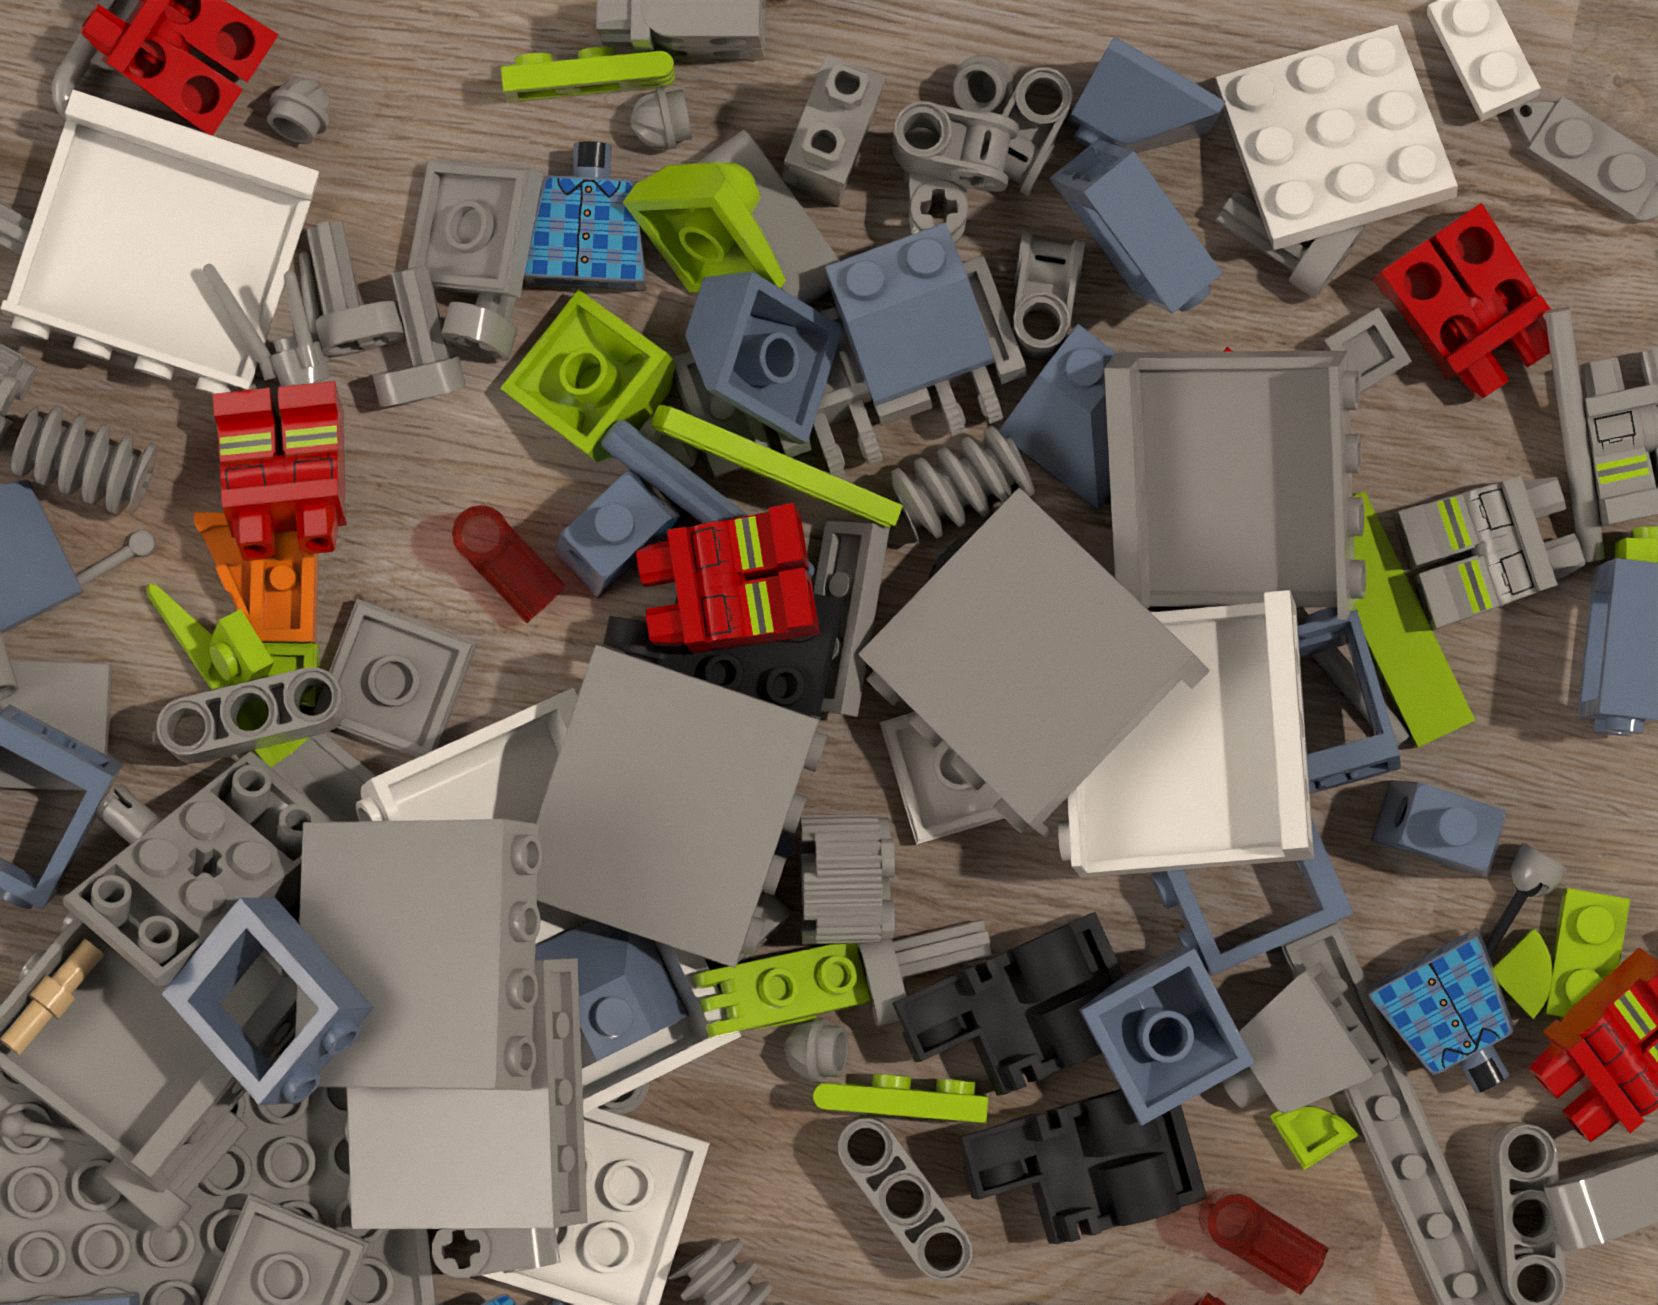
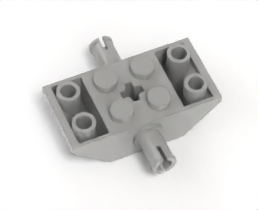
(192, 866)

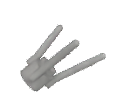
(298, 356)

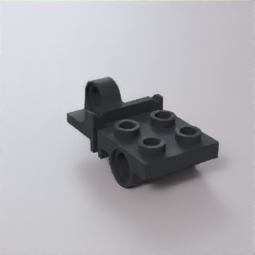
(779, 672)
(1022, 1009)
(1088, 1165)

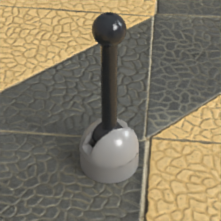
(1532, 876)

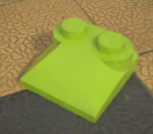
(704, 222)
(590, 375)

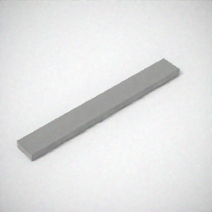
(1404, 1141)

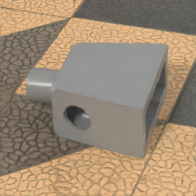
(1304, 1046)

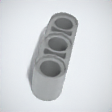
(786, 225)
(222, 705)
(1509, 1189)
(1605, 1201)
(911, 1229)

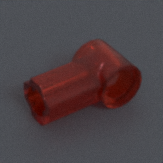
(511, 566)
(1266, 1241)

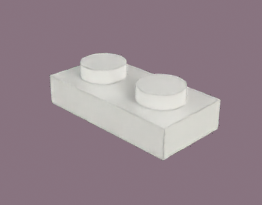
(1484, 54)

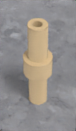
(51, 997)

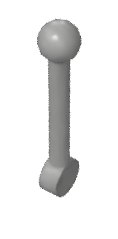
(140, 544)
(14, 1126)

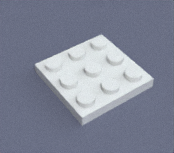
(1336, 137)
(636, 1210)

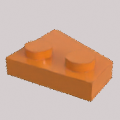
(274, 592)

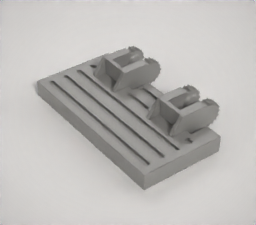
(847, 390)

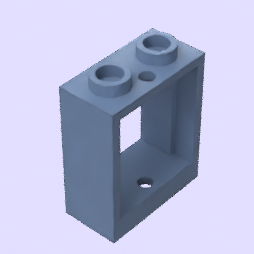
(1137, 226)
(1621, 649)
(1365, 756)
(72, 762)
(1322, 886)
(222, 962)

